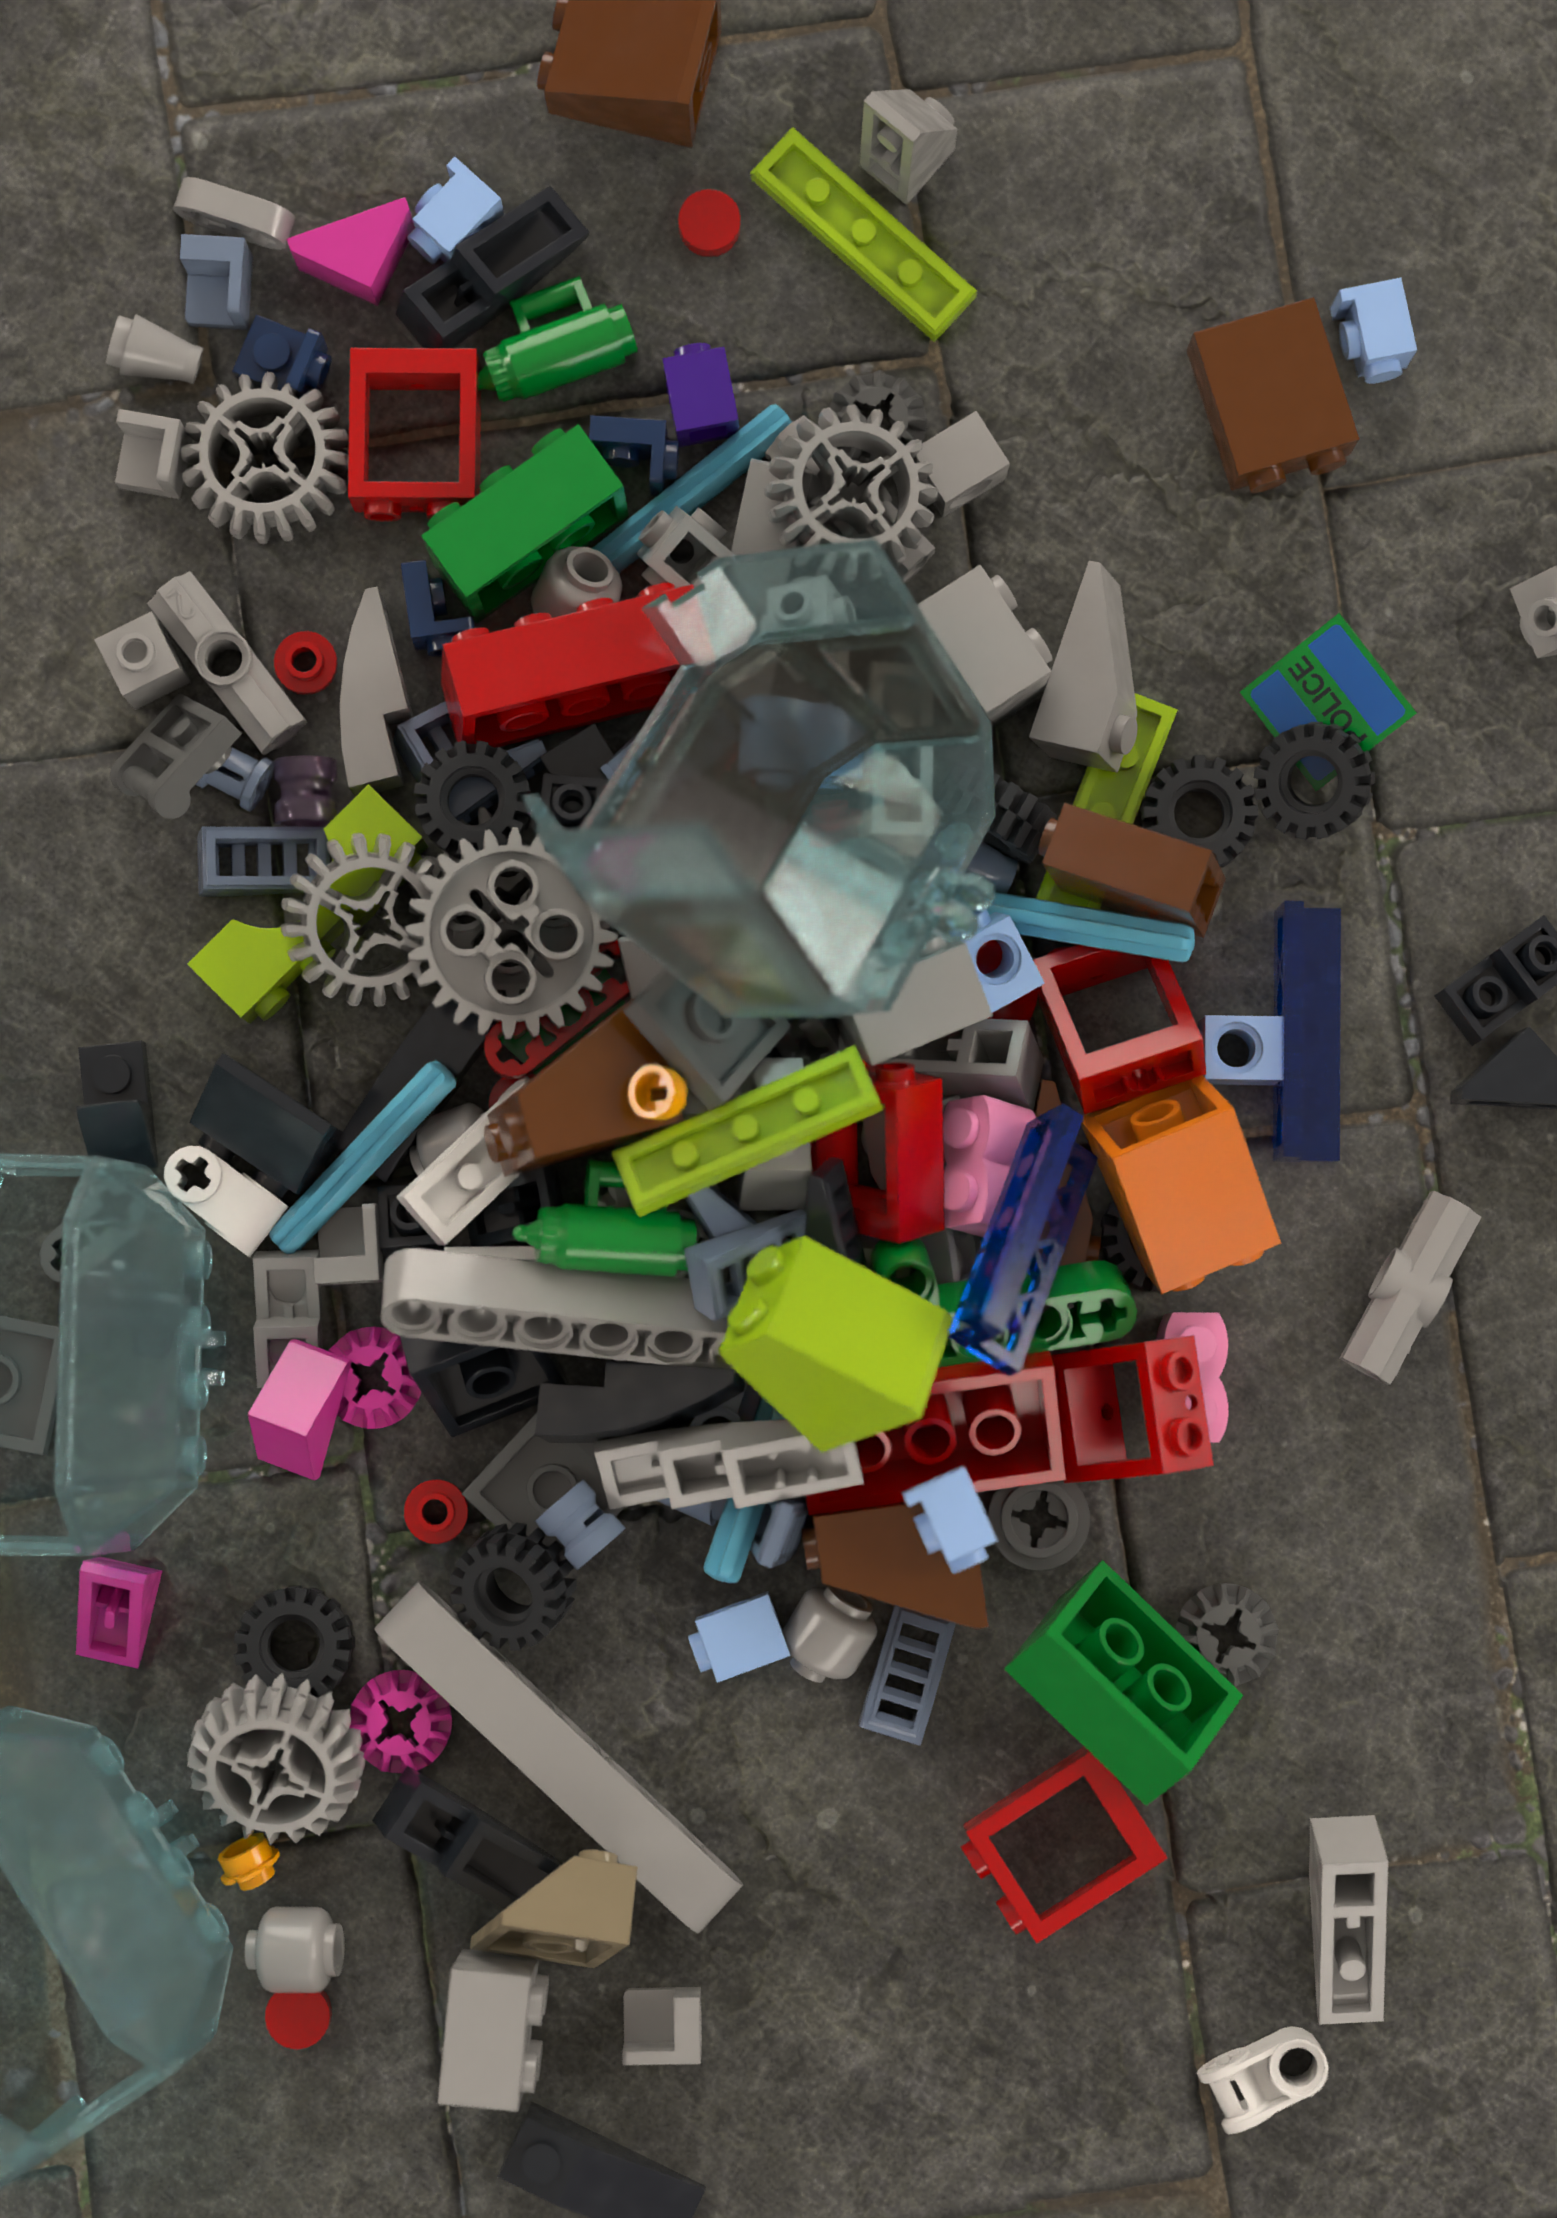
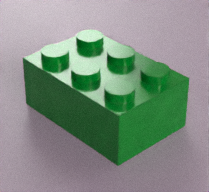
(522, 518)
(1124, 1683)

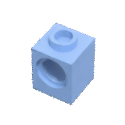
(1016, 972)
(1264, 1043)
(739, 1638)

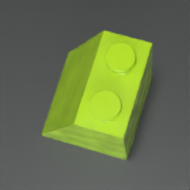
(833, 1343)

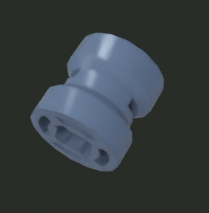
(580, 1524)

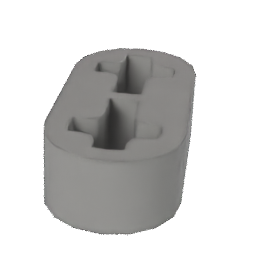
(234, 213)

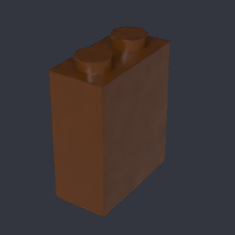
(1273, 396)
(1131, 868)

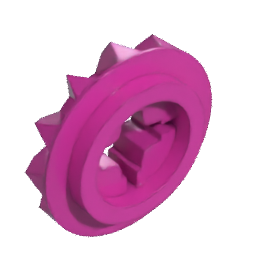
(377, 1407)
(401, 1691)

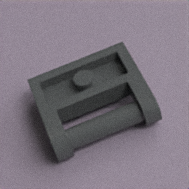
(185, 737)

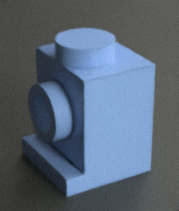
(453, 213)
(1375, 329)
(952, 1519)

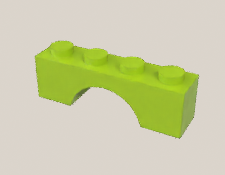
(252, 963)

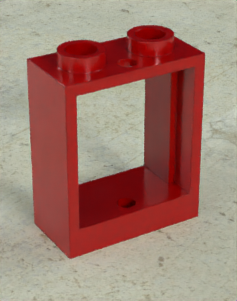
(412, 371)
(1112, 1072)
(913, 1156)
(1092, 1418)
(1119, 1807)

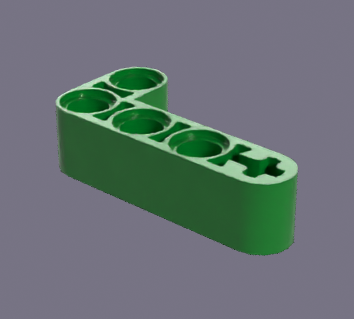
(1057, 1328)

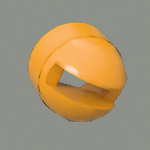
(657, 1078)

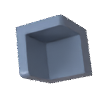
(217, 281)

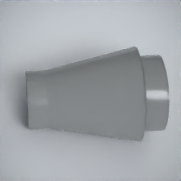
(151, 351)

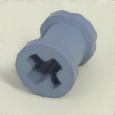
(248, 789)

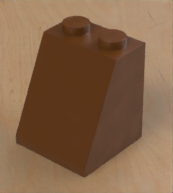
(633, 64)
(577, 1102)
(884, 1558)

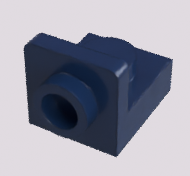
(285, 352)
(628, 440)
(424, 602)

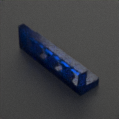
(1310, 1007)
(1013, 1244)

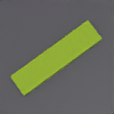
(863, 234)
(1122, 792)
(747, 1131)

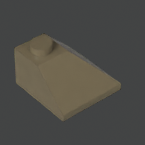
(570, 1917)

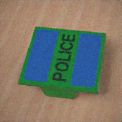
(1330, 682)

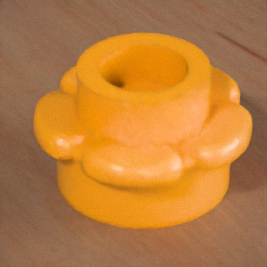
(248, 1862)

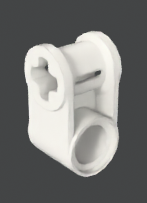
(231, 1202)
(1260, 2080)

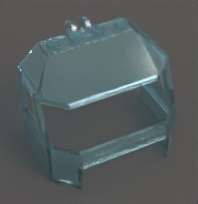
(125, 1355)
(111, 1908)

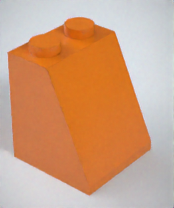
(1182, 1182)

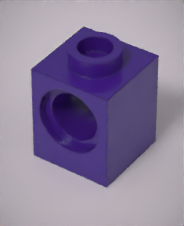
(700, 394)

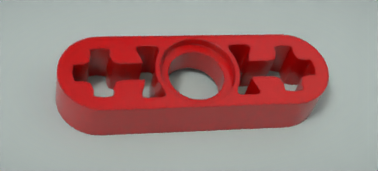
(535, 1050)

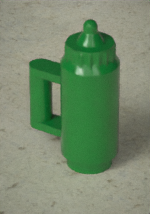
(560, 349)
(608, 1236)

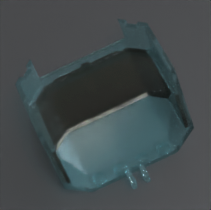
(793, 791)

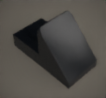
(117, 1103)

